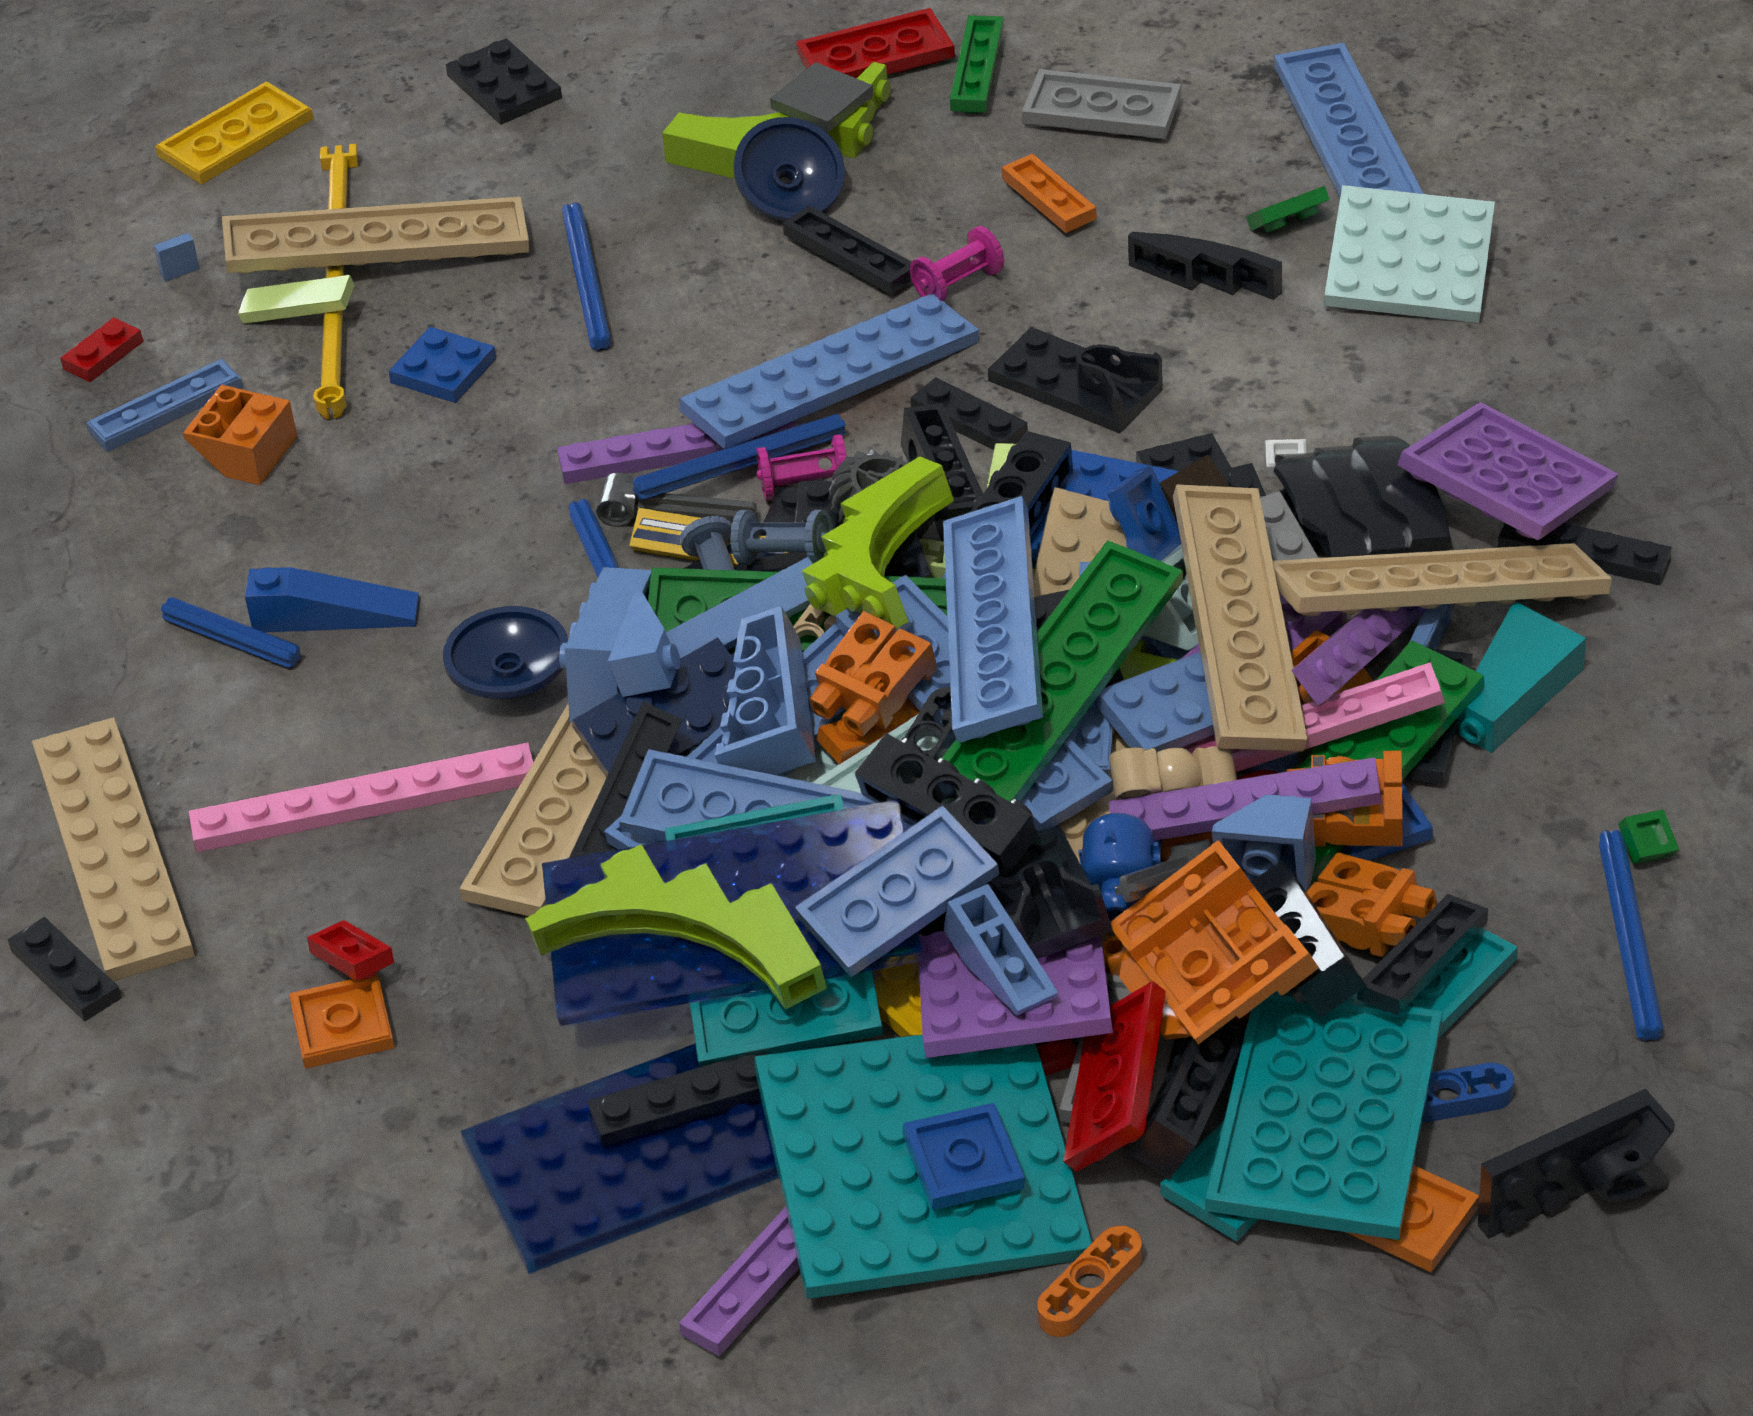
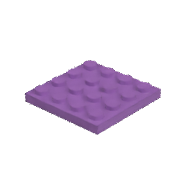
(1508, 470)
(968, 1017)

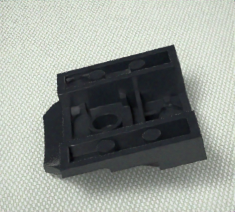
(1363, 499)

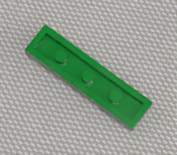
(976, 64)

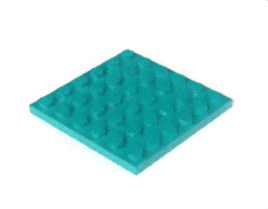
(854, 1187)

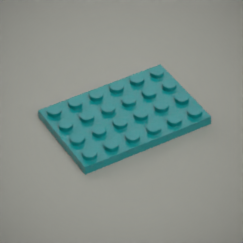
(757, 1020)
(1325, 1116)

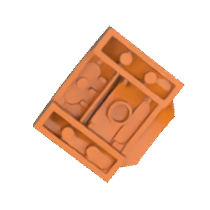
(1209, 946)

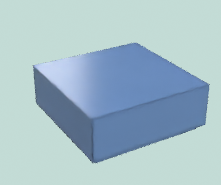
(176, 257)

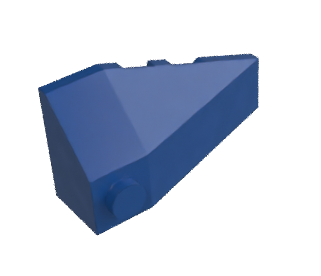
(313, 601)

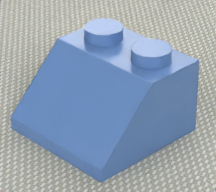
(1270, 832)

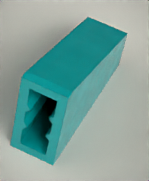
(1521, 672)

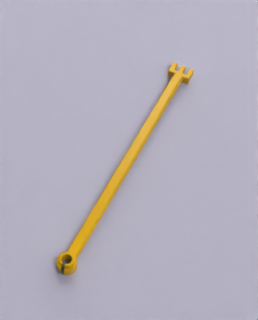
(330, 392)

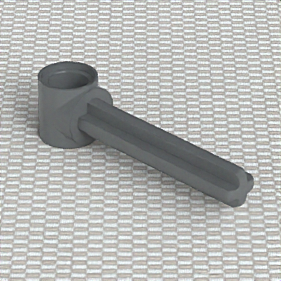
(620, 504)
(1141, 882)

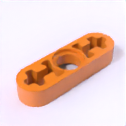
(1084, 1300)

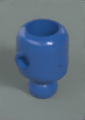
(1115, 847)

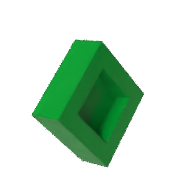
(1648, 836)

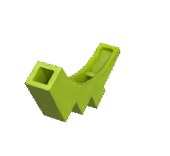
(712, 142)
(870, 534)
(693, 907)

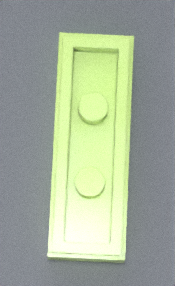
(296, 299)

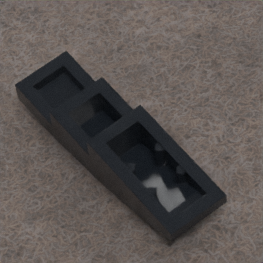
(1197, 261)

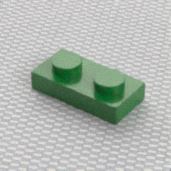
(1302, 205)

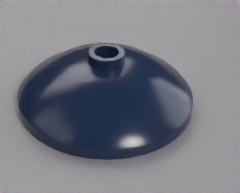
(789, 150)
(504, 652)

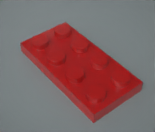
(895, 41)
(1115, 1079)

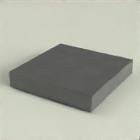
(822, 96)

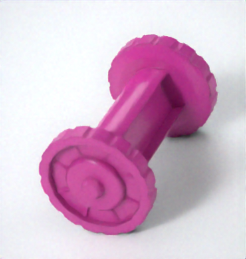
(936, 276)
(797, 467)

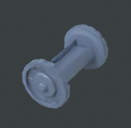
(779, 536)
(709, 541)

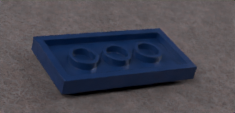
(695, 696)

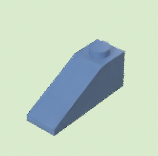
(642, 652)
(997, 950)

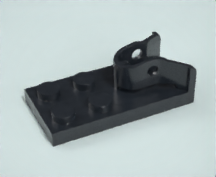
(1080, 378)
(1051, 896)
(1574, 1160)

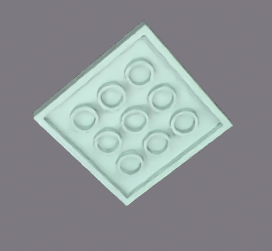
(1409, 254)

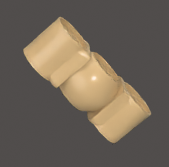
(1146, 772)

